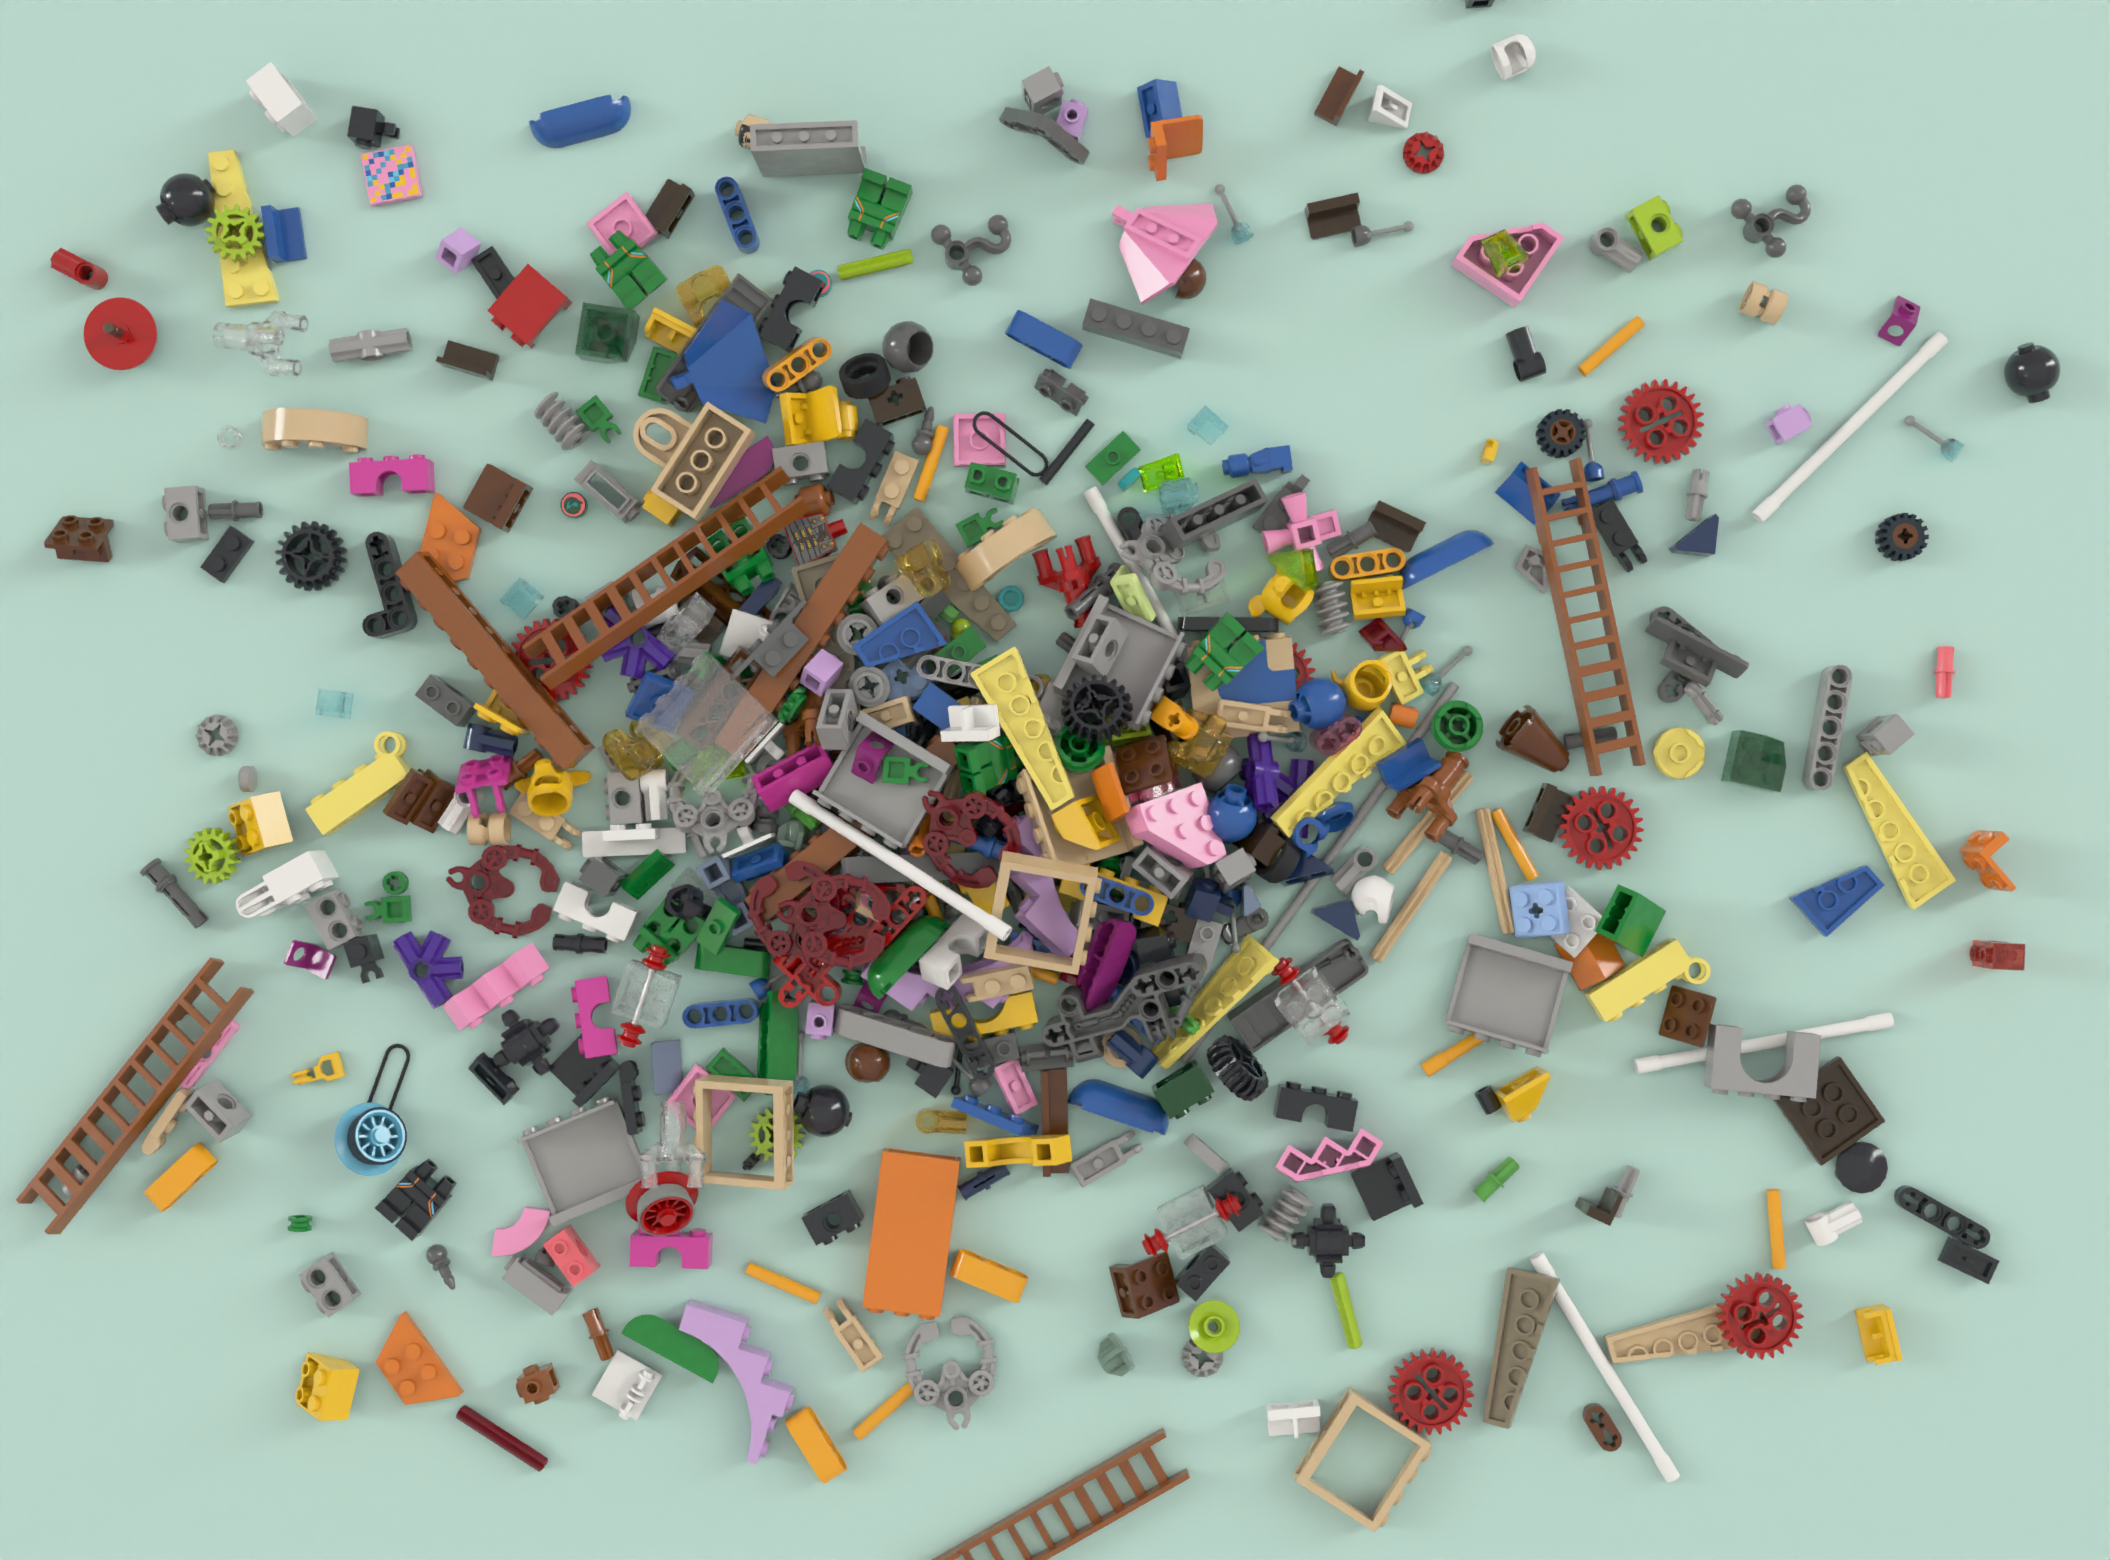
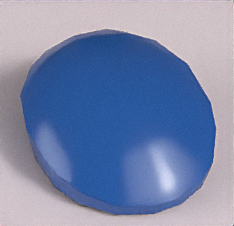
(1338, 815)

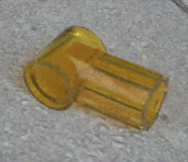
(945, 1121)

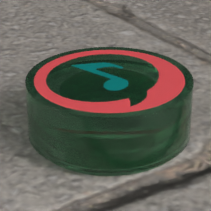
(574, 505)

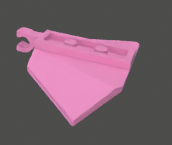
(1162, 243)

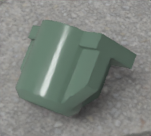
(794, 834)
(1114, 1356)

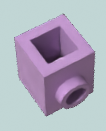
(1073, 117)
(458, 250)
(1788, 423)
(821, 672)
(820, 1020)

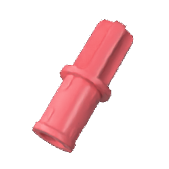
(1944, 672)

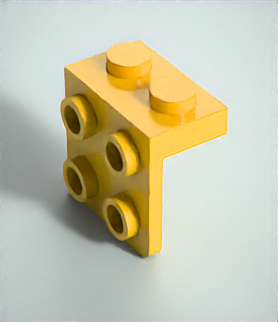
(811, 416)
(497, 712)

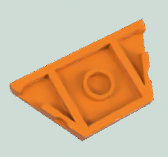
(451, 539)
(414, 1365)

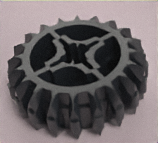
(311, 546)
(1078, 719)
(1237, 1068)

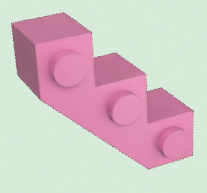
(496, 987)
(1329, 1158)

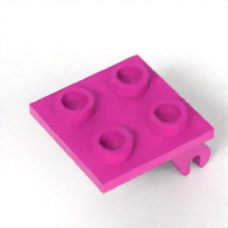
(483, 773)

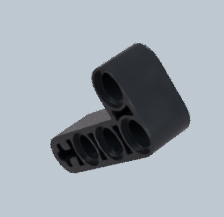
(385, 585)

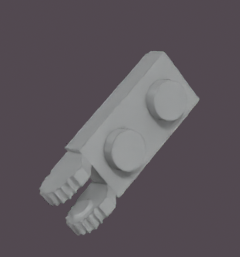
(1103, 1159)

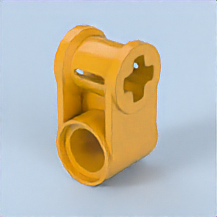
(1174, 719)

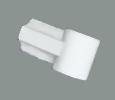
(655, 791)
(458, 812)
(1827, 1226)

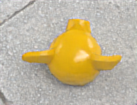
(1281, 599)
(1366, 685)
(551, 788)

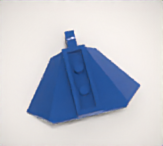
(728, 364)

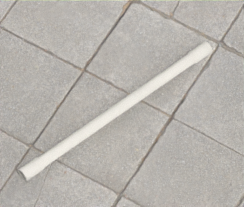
(1925, 353)
(1100, 508)
(989, 922)
(1869, 1023)
(1660, 1458)

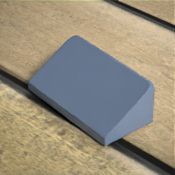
(1249, 901)
(666, 1066)

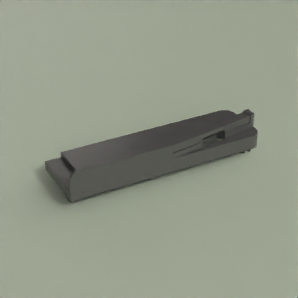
(739, 293)
(1261, 1021)

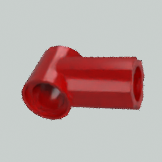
(79, 269)

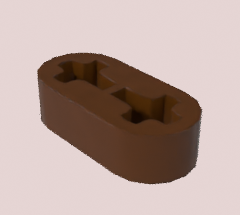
(1607, 1424)

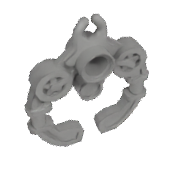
(1158, 558)
(713, 809)
(978, 1384)

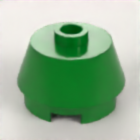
(1457, 726)
(1077, 755)

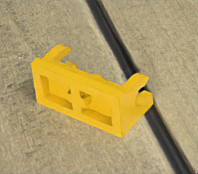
(667, 330)
(1878, 1334)

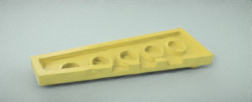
(243, 281)
(1020, 715)
(1340, 771)
(1904, 845)
(1219, 995)

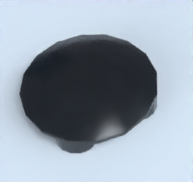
(1861, 1167)

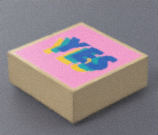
(864, 904)

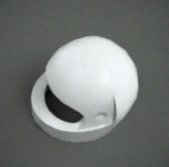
(1373, 894)

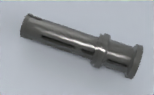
(1088, 597)
(167, 884)

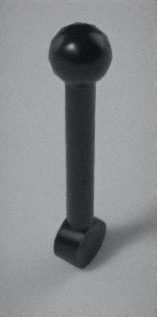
(955, 1090)

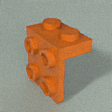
(1173, 139)
(1977, 856)

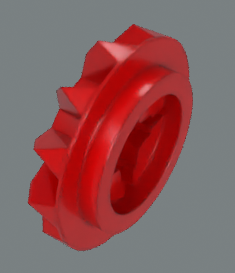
(1419, 163)

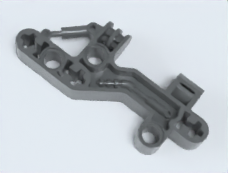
(1085, 1026)

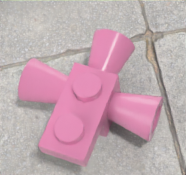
(1302, 530)

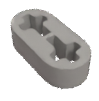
(1206, 1154)

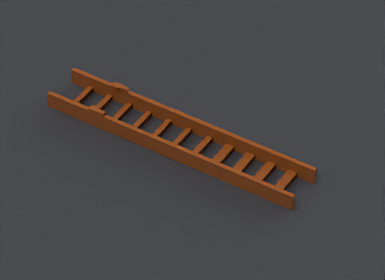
(612, 594)
(1606, 611)
(102, 1105)
(1077, 1487)

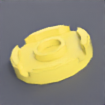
(1678, 753)

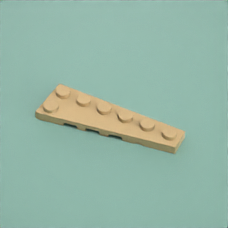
(1674, 1335)

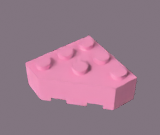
(1537, 240)
(1178, 827)

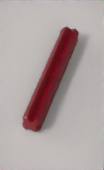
(502, 1438)

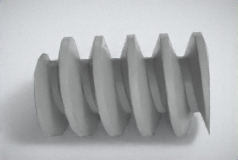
(559, 423)
(1331, 607)
(1286, 1214)

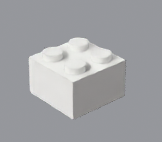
(280, 100)

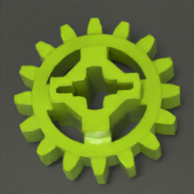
(228, 240)
(212, 855)
(767, 1124)

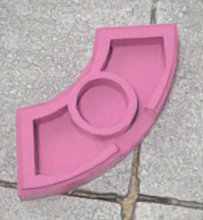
(522, 1234)

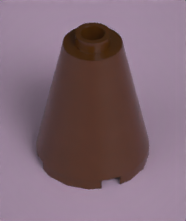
(1533, 741)

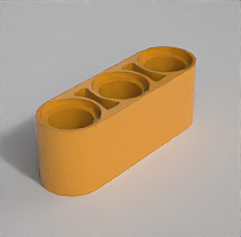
(809, 362)
(1377, 558)
(181, 1177)
(989, 1275)
(816, 1444)

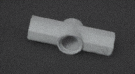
(370, 345)

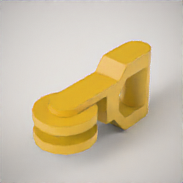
(301, 1076)

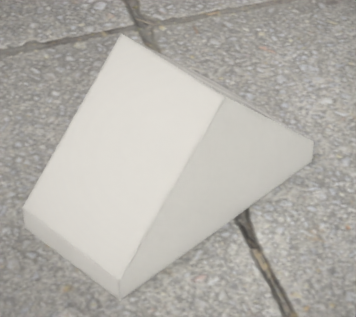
(1389, 108)

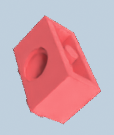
(571, 1255)

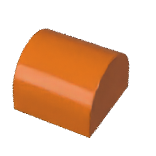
(1403, 715)

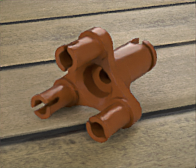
(805, 725)
(1433, 794)

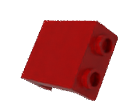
(527, 306)

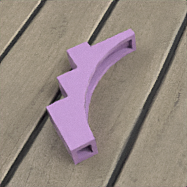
(1042, 910)
(913, 990)
(765, 1396)

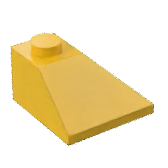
(1086, 824)
(1523, 1094)

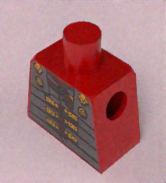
(813, 537)

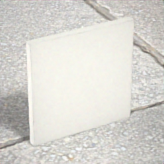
(769, 745)
(748, 841)

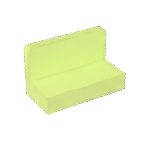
(1131, 594)

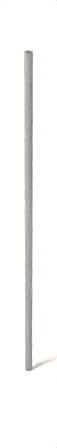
(1335, 849)

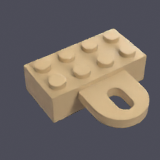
(696, 457)

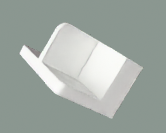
(972, 723)
(1293, 1417)

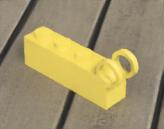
(363, 789)
(1643, 977)

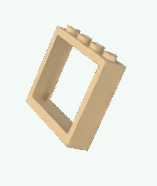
(1053, 869)
(782, 1121)
(1328, 1435)

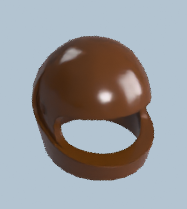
(1191, 281)
(867, 1063)

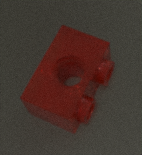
(1998, 955)

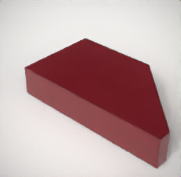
(1381, 637)

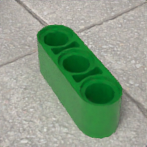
(735, 961)

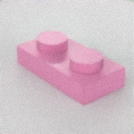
(1015, 1086)

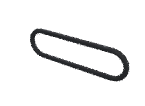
(1003, 451)
(381, 1070)

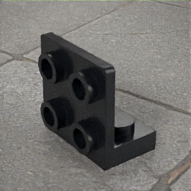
(583, 1075)
(1386, 1186)

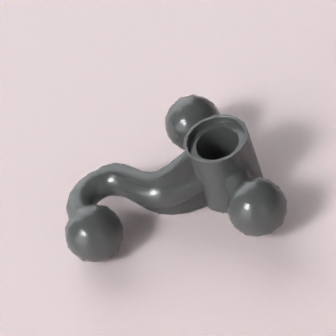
(1775, 246)
(972, 274)

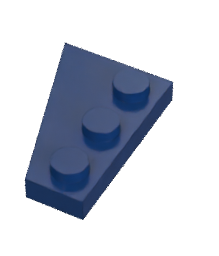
(899, 637)
(1837, 899)
(994, 1116)

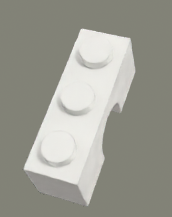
(574, 904)
(942, 961)

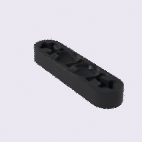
(1251, 624)
(967, 1030)
(1942, 1216)

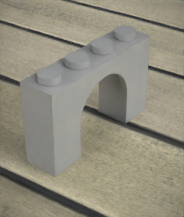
(1794, 1079)

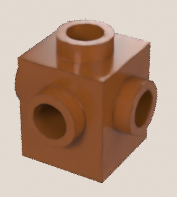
(537, 1383)

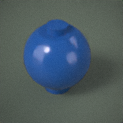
(1318, 703)
(1232, 814)

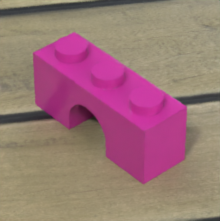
(368, 476)
(589, 995)
(693, 1246)

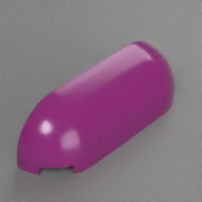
(751, 467)
(1105, 961)

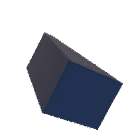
(761, 596)

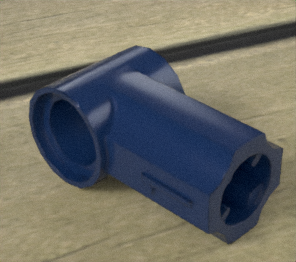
(484, 739)
(1136, 1056)

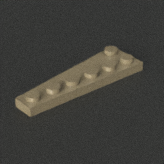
(807, 579)
(980, 604)
(1520, 1327)

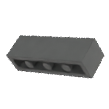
(1135, 328)
(1214, 514)

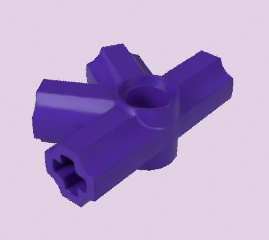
(634, 655)
(1299, 772)
(1260, 774)
(439, 967)

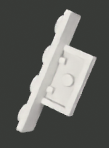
(633, 841)

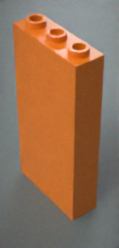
(911, 1233)

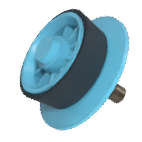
(370, 1139)

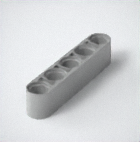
(944, 665)
(1818, 737)
(895, 1035)

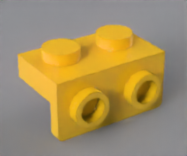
(1377, 597)

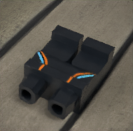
(424, 1192)

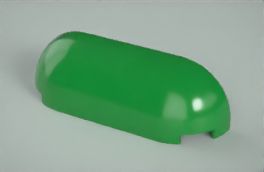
(903, 953)
(777, 1040)
(674, 1345)

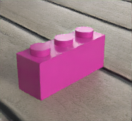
(800, 771)

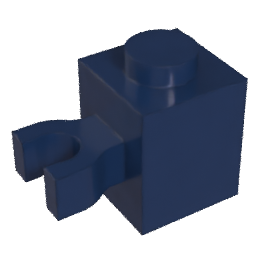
(1205, 899)

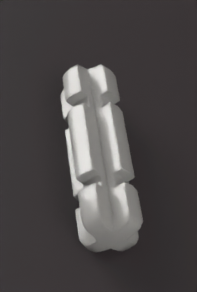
(1703, 703)

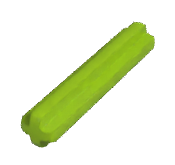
(875, 264)
(1346, 1311)

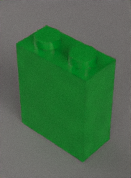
(1630, 920)

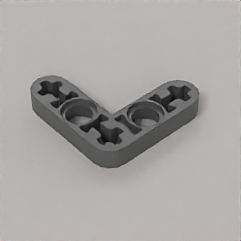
(1044, 126)
(1672, 616)

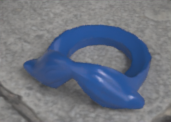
(1309, 848)

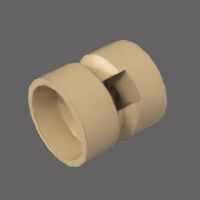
(1772, 306)
(490, 828)

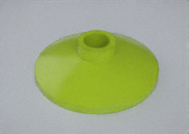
(1226, 1326)

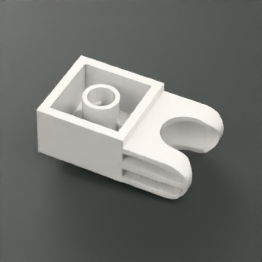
(288, 885)

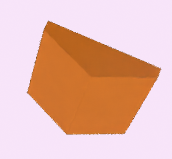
(1110, 793)
(1594, 963)

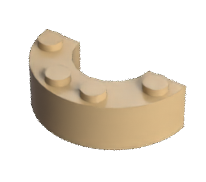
(313, 427)
(1004, 547)

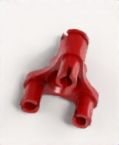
(1073, 578)

